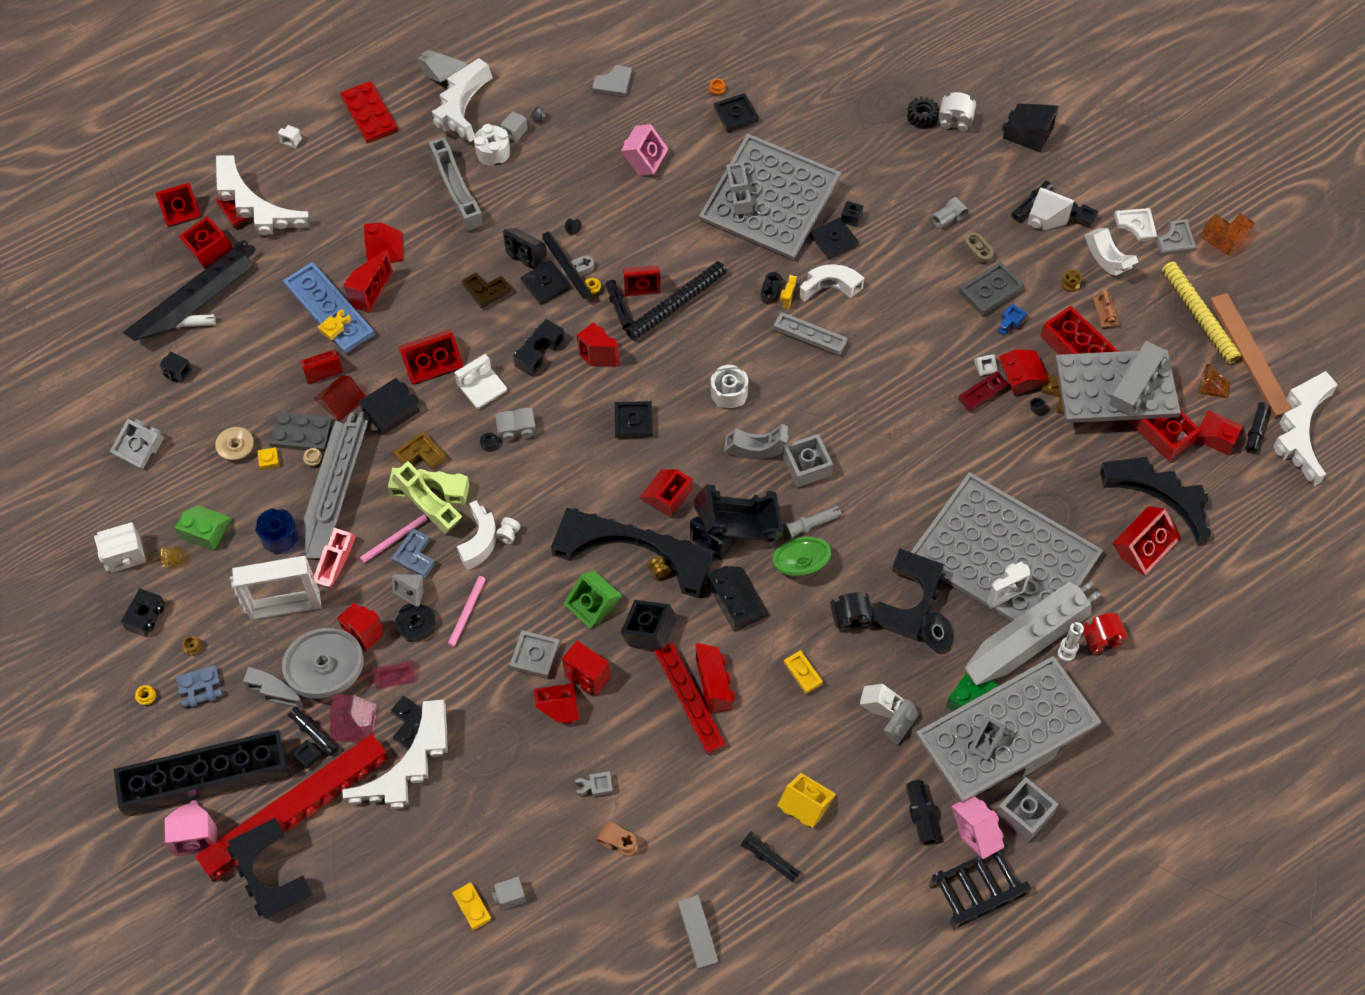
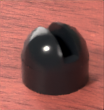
(1035, 405)

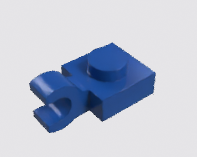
(1012, 316)

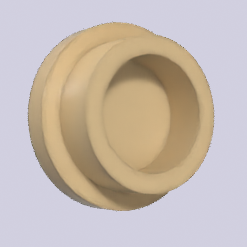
(312, 457)

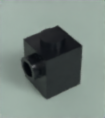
(175, 367)

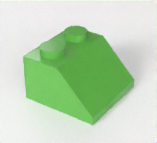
(202, 527)
(592, 598)

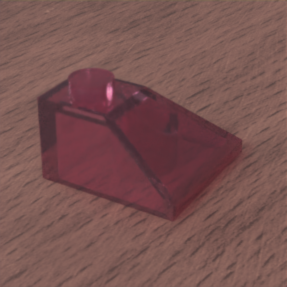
(351, 718)

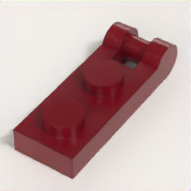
(983, 391)

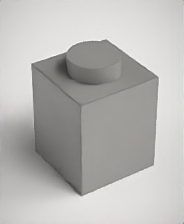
(515, 126)
(509, 893)

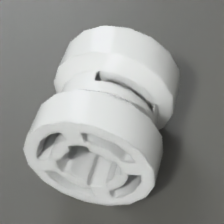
(507, 532)

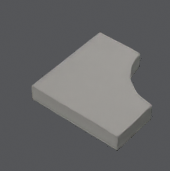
(613, 83)
(1177, 240)

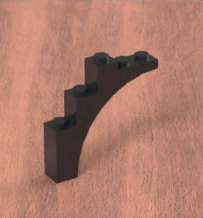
(1165, 486)

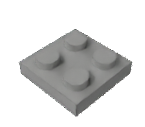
(534, 654)

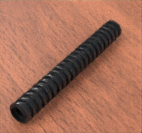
(676, 300)

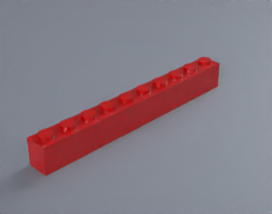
(300, 801)

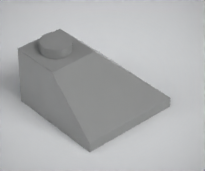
(439, 66)

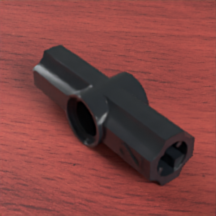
(922, 812)

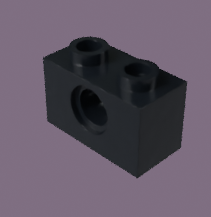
(143, 602)

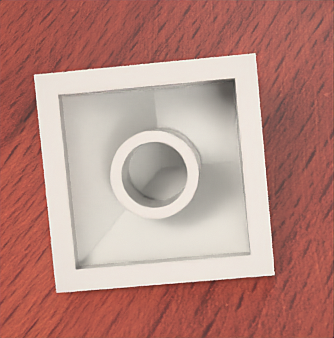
(1050, 210)

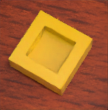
(268, 458)

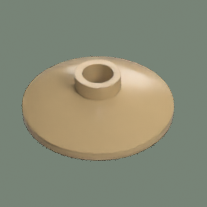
(232, 437)

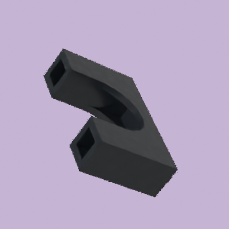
(928, 575)
(268, 899)

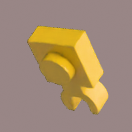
(787, 294)
(334, 326)

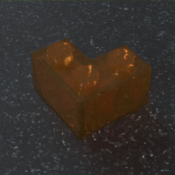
(1227, 235)

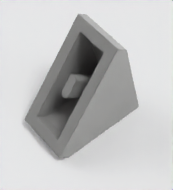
(408, 587)
(988, 737)

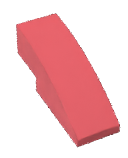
(334, 557)

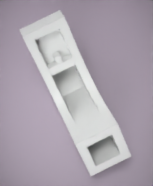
(1107, 254)
(832, 276)
(482, 544)

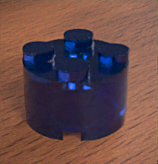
(276, 530)

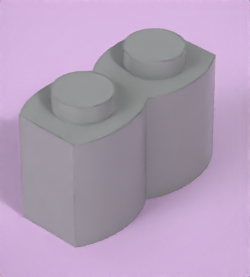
(515, 424)

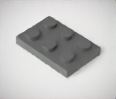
(991, 288)
(300, 431)

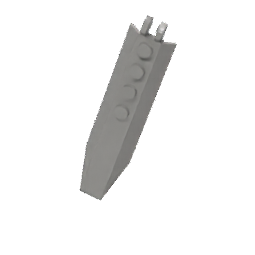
(332, 483)
(1030, 633)

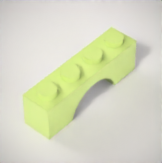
(452, 486)
(437, 510)

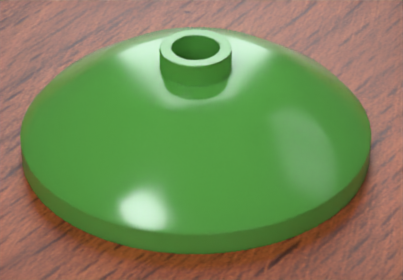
(802, 556)

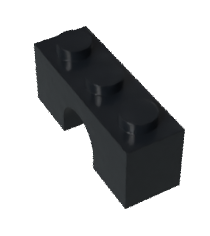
(545, 336)

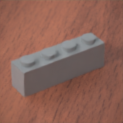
(1137, 378)

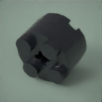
(851, 611)

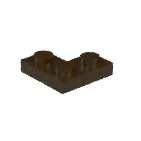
(485, 293)

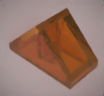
(1213, 383)

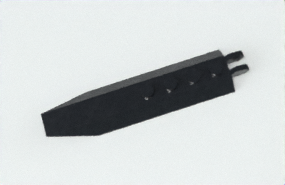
(194, 293)

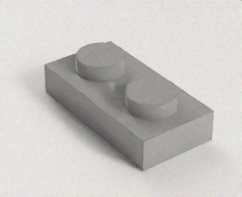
(901, 721)

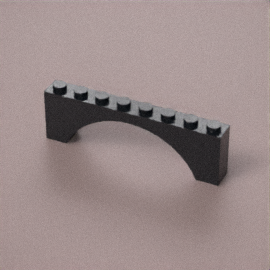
(583, 531)

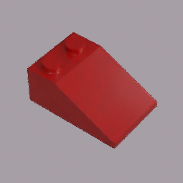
(368, 282)

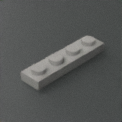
(810, 333)

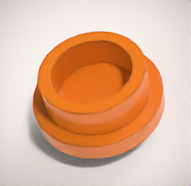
(717, 86)

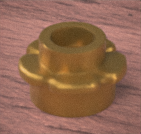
(191, 640)

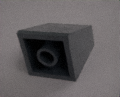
(1030, 125)

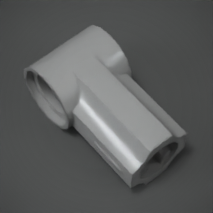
(954, 210)

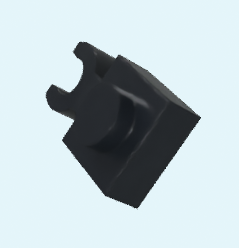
(1084, 214)

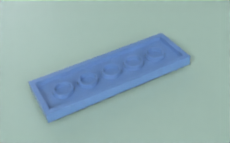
(324, 300)

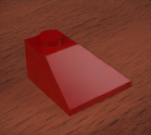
(383, 237)
(1218, 432)
(557, 702)

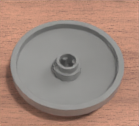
(322, 663)

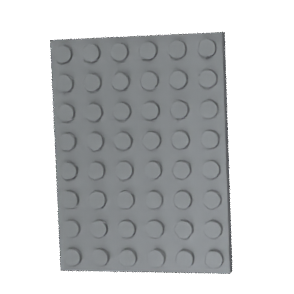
(987, 531)

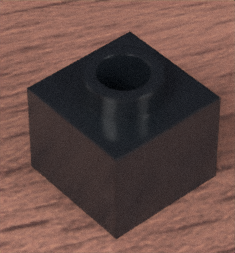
(852, 213)

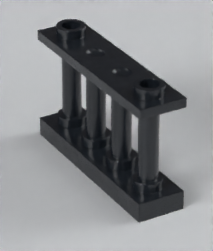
(979, 907)

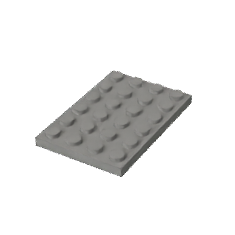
(1092, 378)

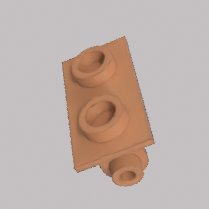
(1105, 310)

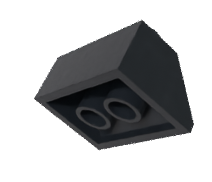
(736, 596)

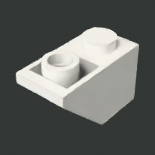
(880, 700)

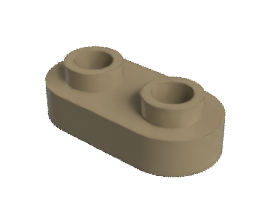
(980, 247)

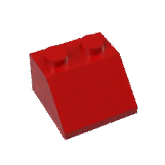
(641, 280)
(1023, 370)

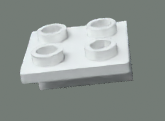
(479, 382)

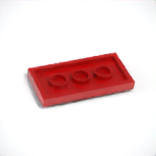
(368, 112)

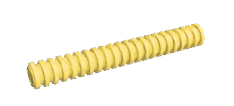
(1201, 312)

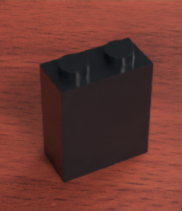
(390, 406)

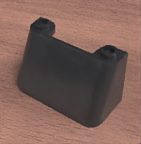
(739, 517)

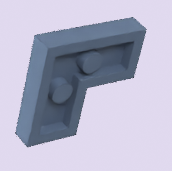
(410, 555)

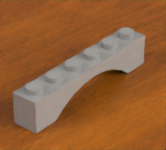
(462, 199)

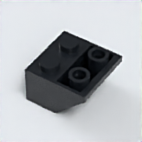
(524, 247)

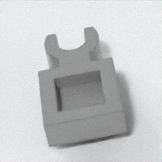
(599, 784)

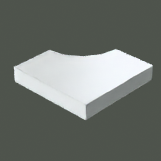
(1138, 222)

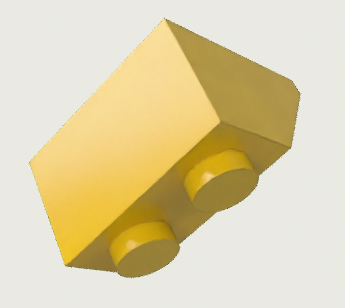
(806, 800)

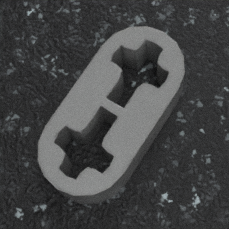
(581, 269)

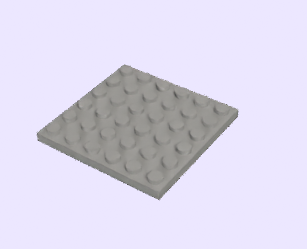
(784, 195)

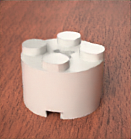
(957, 111)
(492, 145)
(729, 386)

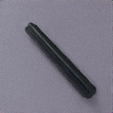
(566, 265)

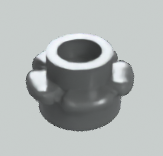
(538, 114)

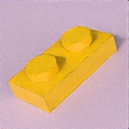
(803, 672)
(471, 906)

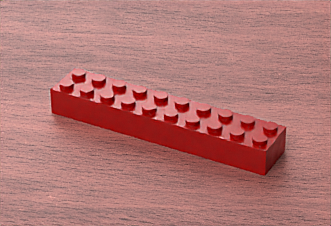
(1073, 334)

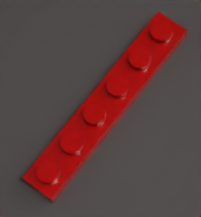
(689, 699)

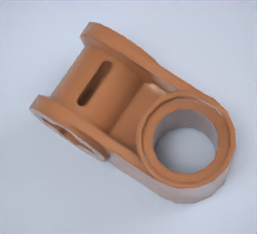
(614, 838)

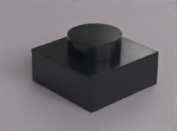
(306, 754)

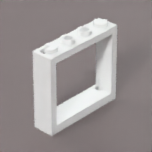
(275, 571)

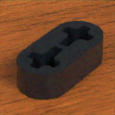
(773, 288)

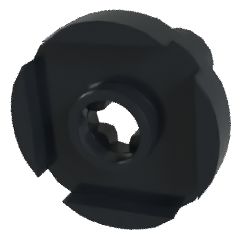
(415, 632)

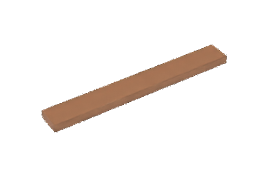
(1250, 355)

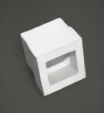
(290, 136)

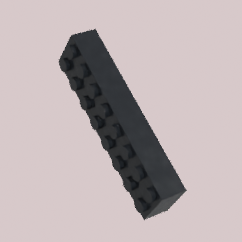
(201, 772)

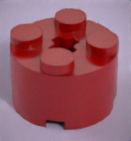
(1104, 632)

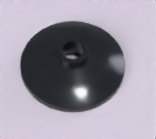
(937, 632)

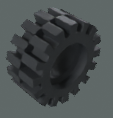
(923, 105)

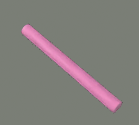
(394, 538)
(466, 611)

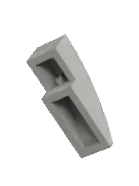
(739, 188)
(271, 688)
(697, 932)

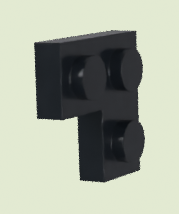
(411, 716)

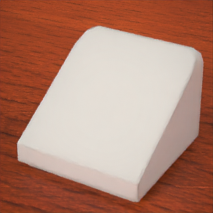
(986, 364)

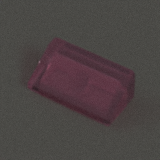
(394, 674)

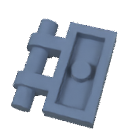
(196, 682)

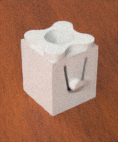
(119, 548)

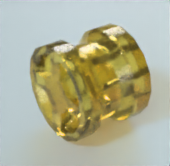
(171, 556)

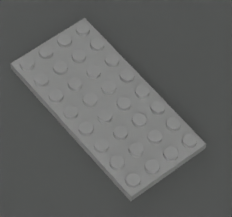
(1040, 715)

